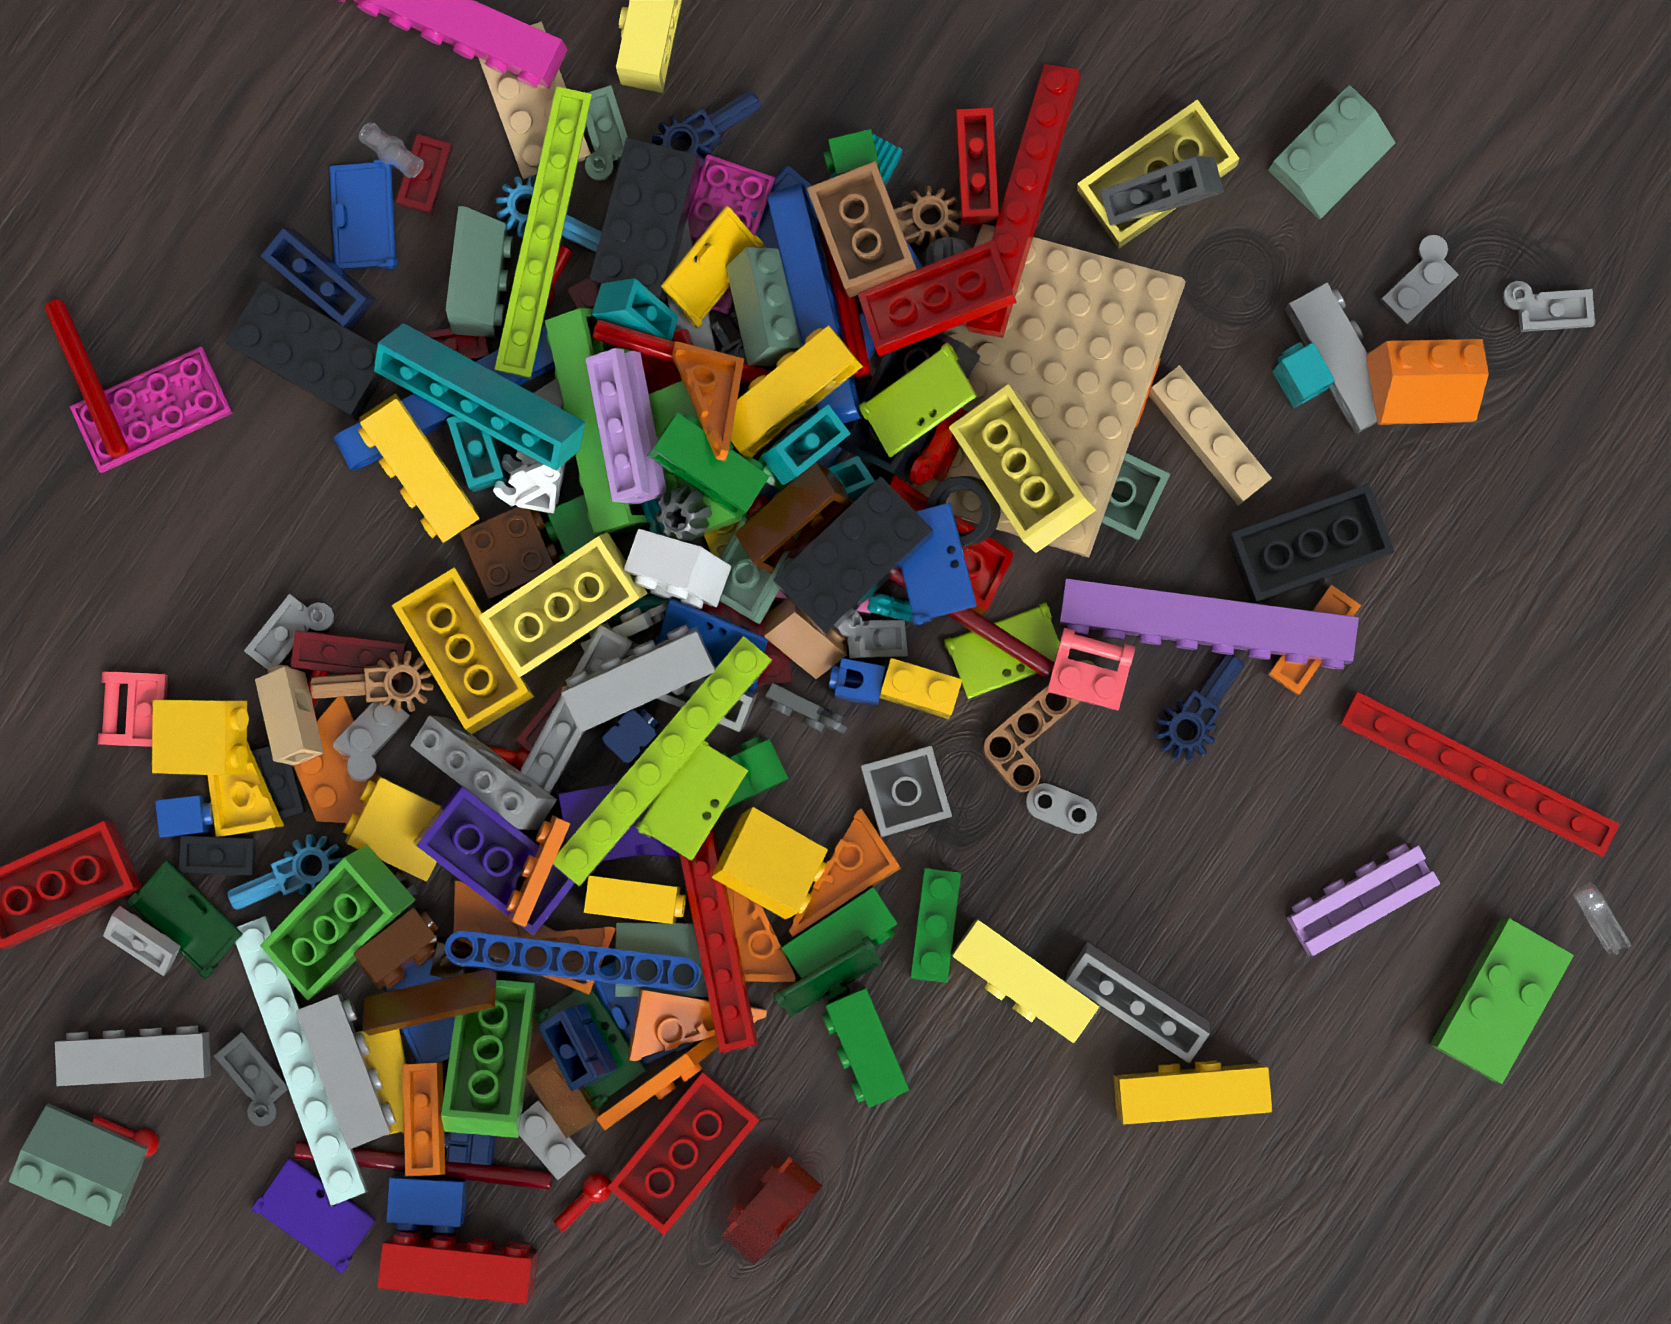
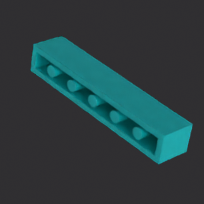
(479, 396)

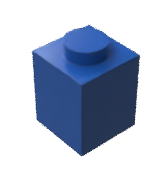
(184, 816)

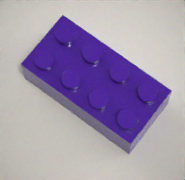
(488, 854)

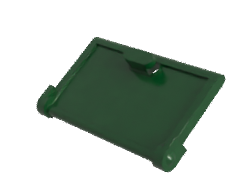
(170, 909)
(829, 979)
(619, 1047)

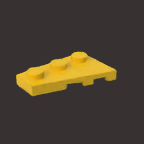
(242, 802)

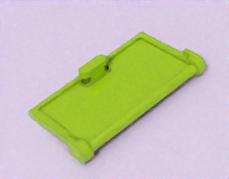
(929, 387)
(982, 663)
(684, 810)

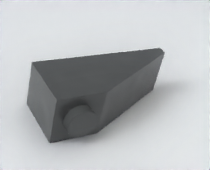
(1163, 190)

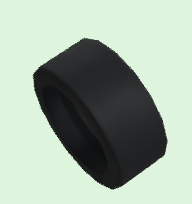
(990, 507)

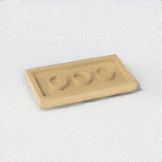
(525, 114)

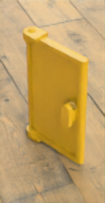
(701, 283)
(388, 1057)

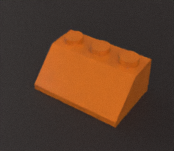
(1427, 380)

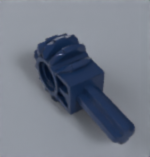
(705, 130)
(1199, 710)

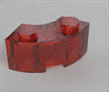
(771, 1209)

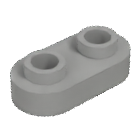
(1061, 808)

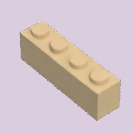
(1209, 435)

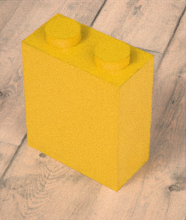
(920, 688)
(199, 737)
(390, 824)
(770, 864)
(634, 900)

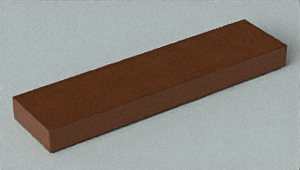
(429, 1002)

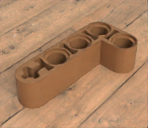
(1018, 741)

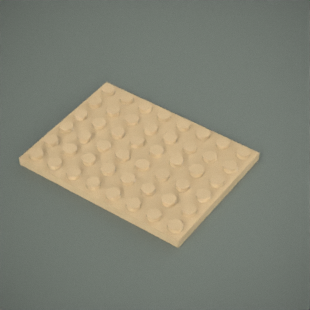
(1080, 360)

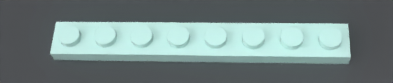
(278, 1008)

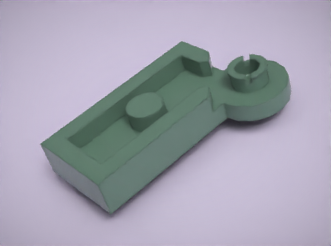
(606, 134)

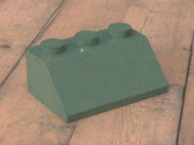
(1333, 152)
(478, 274)
(763, 306)
(1134, 496)
(79, 1165)

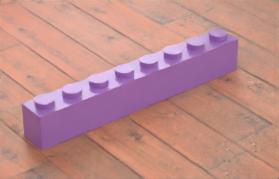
(1209, 622)

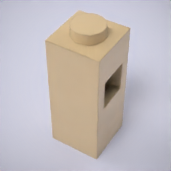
(289, 715)

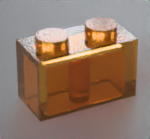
(567, 1108)

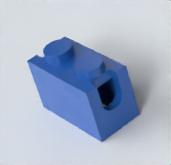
(857, 681)
(426, 1202)

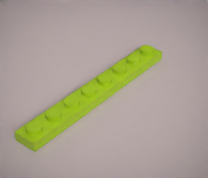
(543, 232)
(661, 761)

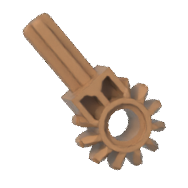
(913, 227)
(377, 683)

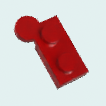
(939, 454)

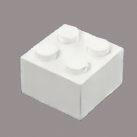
(676, 569)

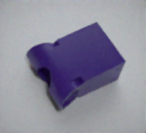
(580, 804)

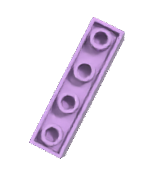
(625, 425)
(1362, 900)

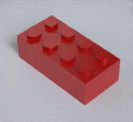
(64, 883)
(684, 1152)
(458, 1268)

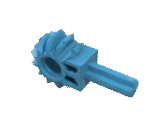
(573, 228)
(288, 874)

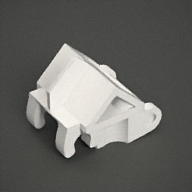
(534, 483)

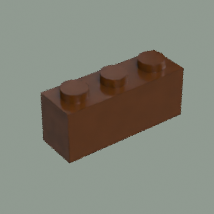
(807, 502)

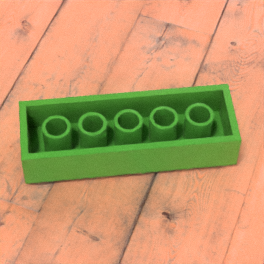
(571, 342)

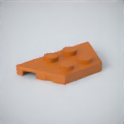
(325, 777)

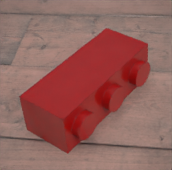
(976, 166)

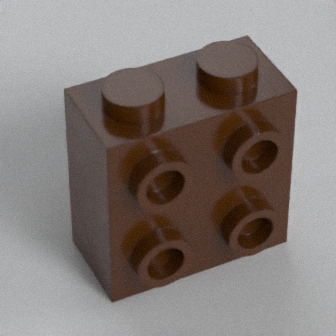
(509, 551)
(397, 948)

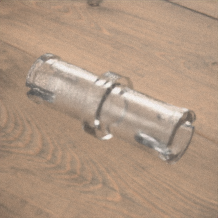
(391, 150)

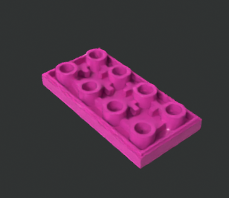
(733, 186)
(157, 407)

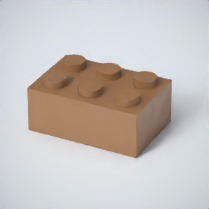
(861, 229)

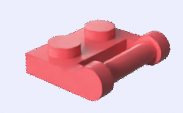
(1087, 681)
(142, 691)

